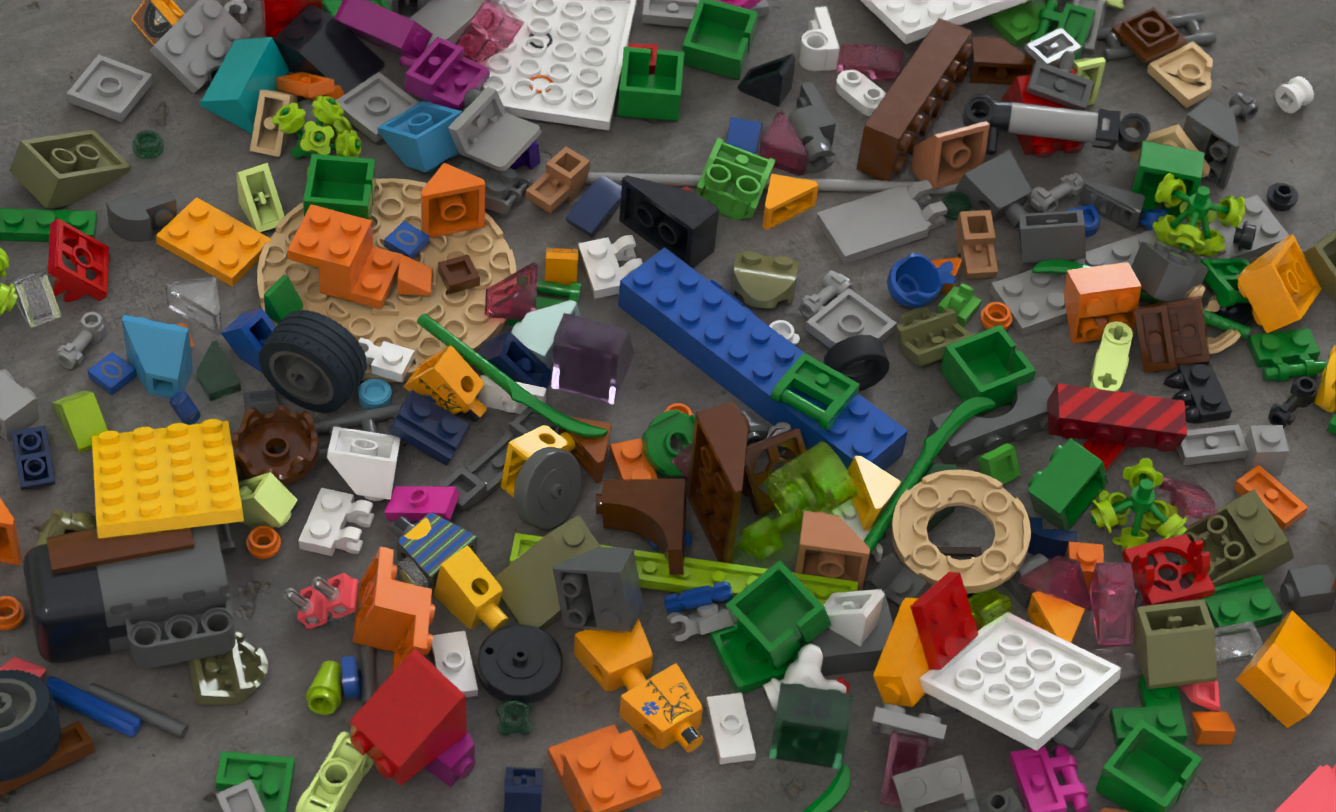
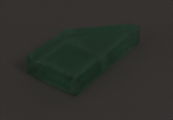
(217, 374)

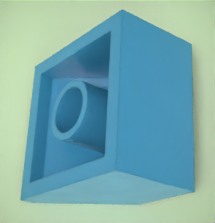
(421, 135)

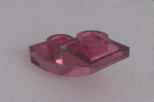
(877, 60)
(1190, 497)

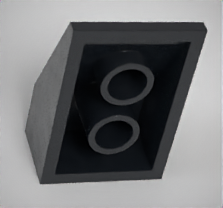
(326, 49)
(670, 218)

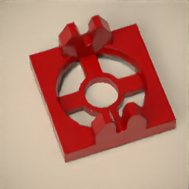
(74, 243)
(1146, 575)

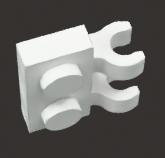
(601, 264)
(327, 520)

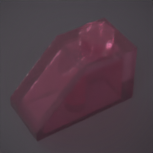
(1113, 603)

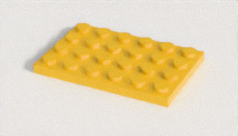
(165, 479)

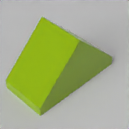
(81, 418)

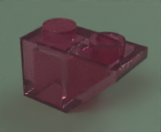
(489, 31)

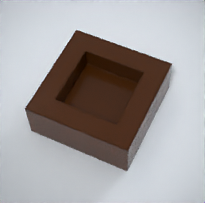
(458, 274)

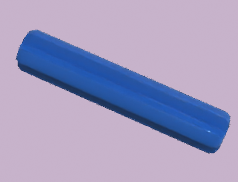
(94, 707)

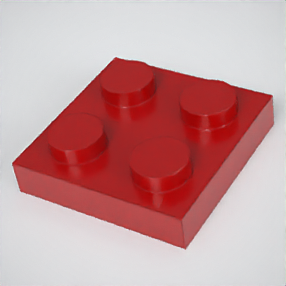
(944, 620)

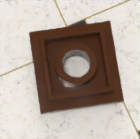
(1149, 35)

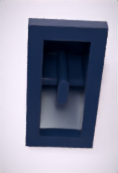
(523, 789)

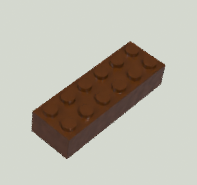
(914, 100)

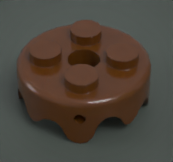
(279, 428)

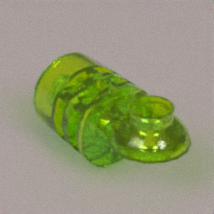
(807, 483)

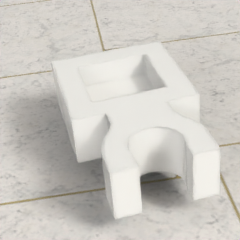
(388, 360)

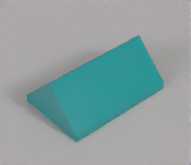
(245, 71)

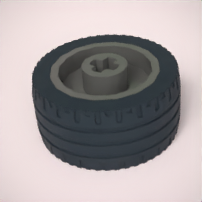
(313, 361)
(27, 724)

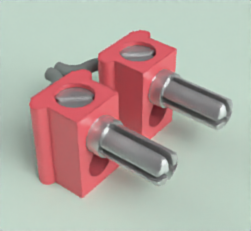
(316, 601)

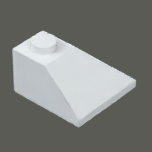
(365, 461)

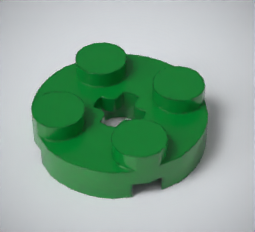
(657, 441)

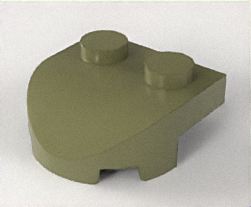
(764, 279)
(925, 334)
(229, 676)

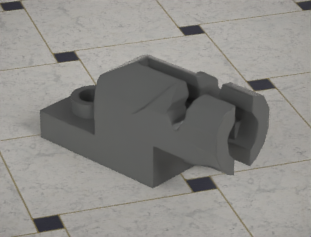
(814, 128)

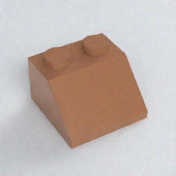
(950, 154)
(831, 549)

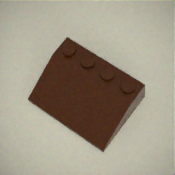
(718, 474)

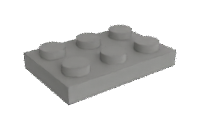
(198, 42)

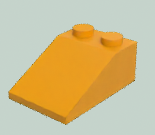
(1279, 285)
(1290, 671)

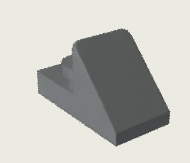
(895, 580)

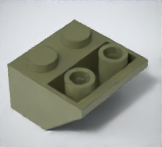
(1175, 644)

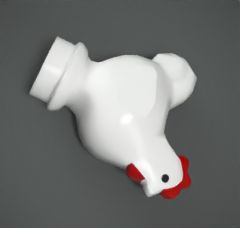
(805, 671)

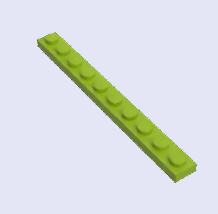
(654, 573)

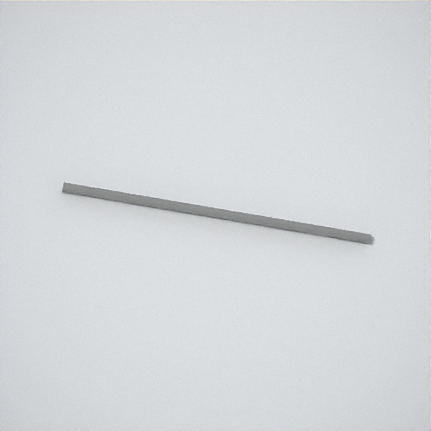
(837, 185)

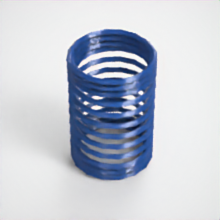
(183, 406)

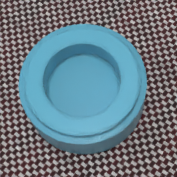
(374, 394)

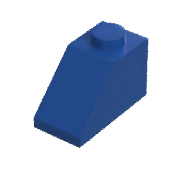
(248, 335)

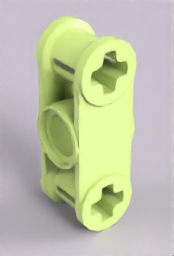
(1112, 357)
(342, 764)

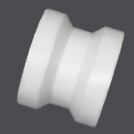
(1294, 94)

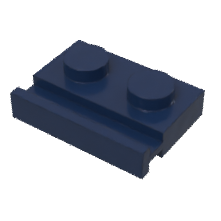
(428, 427)

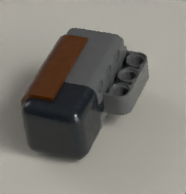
(136, 592)

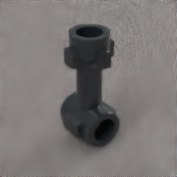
(1302, 395)

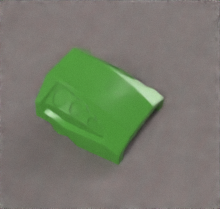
(734, 180)

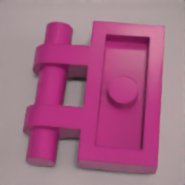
(1039, 784)

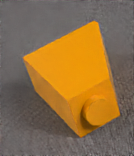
(902, 661)

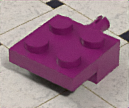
(443, 74)

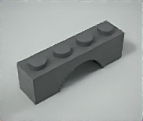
(985, 434)

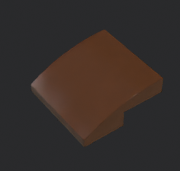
(1172, 334)

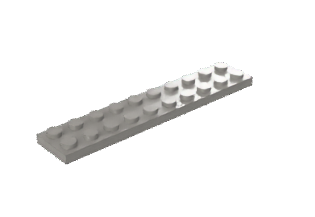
(1039, 298)

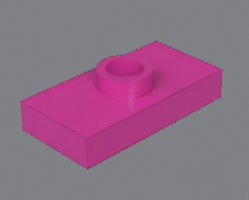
(418, 501)

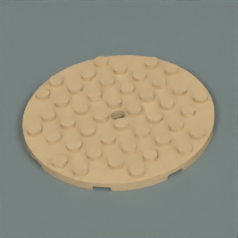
(397, 321)

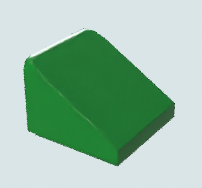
(281, 299)

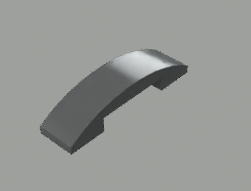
(486, 473)

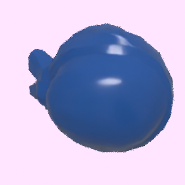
(917, 281)

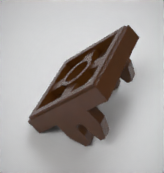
(795, 446)

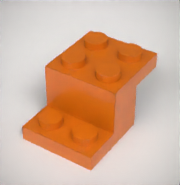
(345, 256)
(392, 612)
(604, 771)

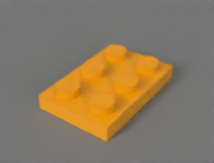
(213, 241)

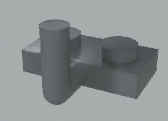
(1059, 84)

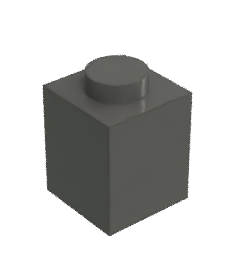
(1309, 589)

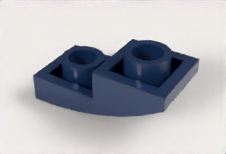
(595, 206)
(33, 457)
(1047, 541)

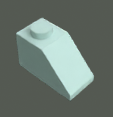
(539, 328)

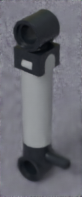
(1098, 128)

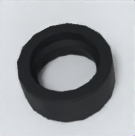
(858, 349)

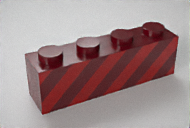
(1116, 417)

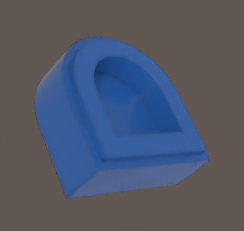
(1091, 219)
(351, 677)

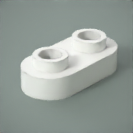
(859, 91)

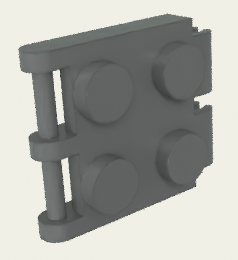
(498, 185)

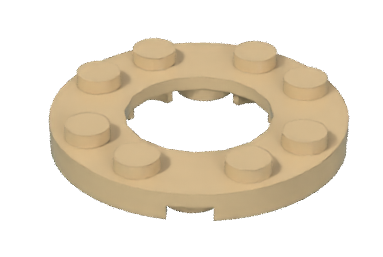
(969, 490)

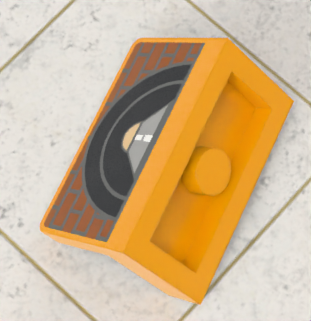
(156, 18)

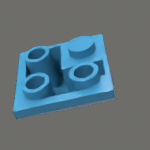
(158, 354)

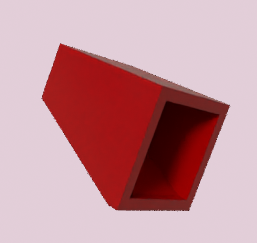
(410, 719)

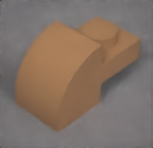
(561, 182)
(975, 244)

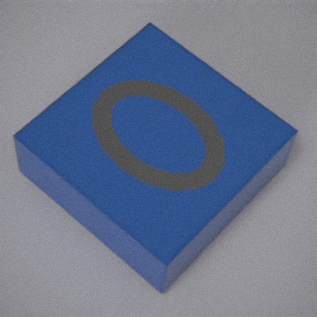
(406, 240)
(112, 373)

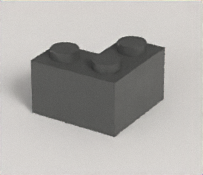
(1167, 273)

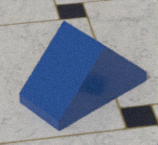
(744, 134)

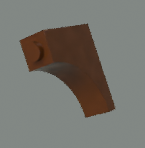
(651, 510)

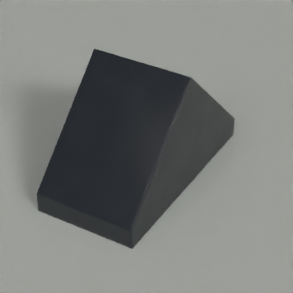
(770, 80)

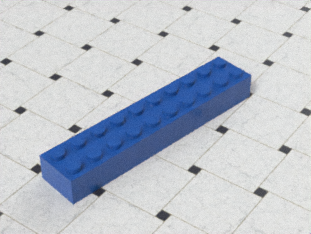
(747, 356)

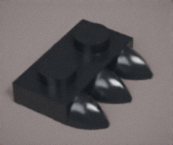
(1200, 392)

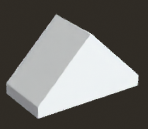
(855, 613)

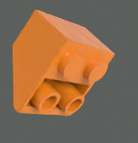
(1099, 297)

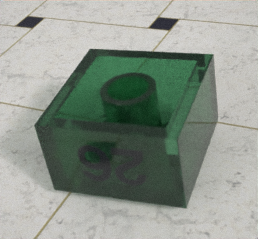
(810, 725)

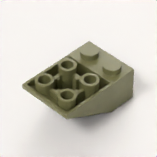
(1240, 540)

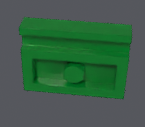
(1242, 603)

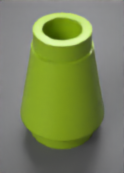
(325, 689)

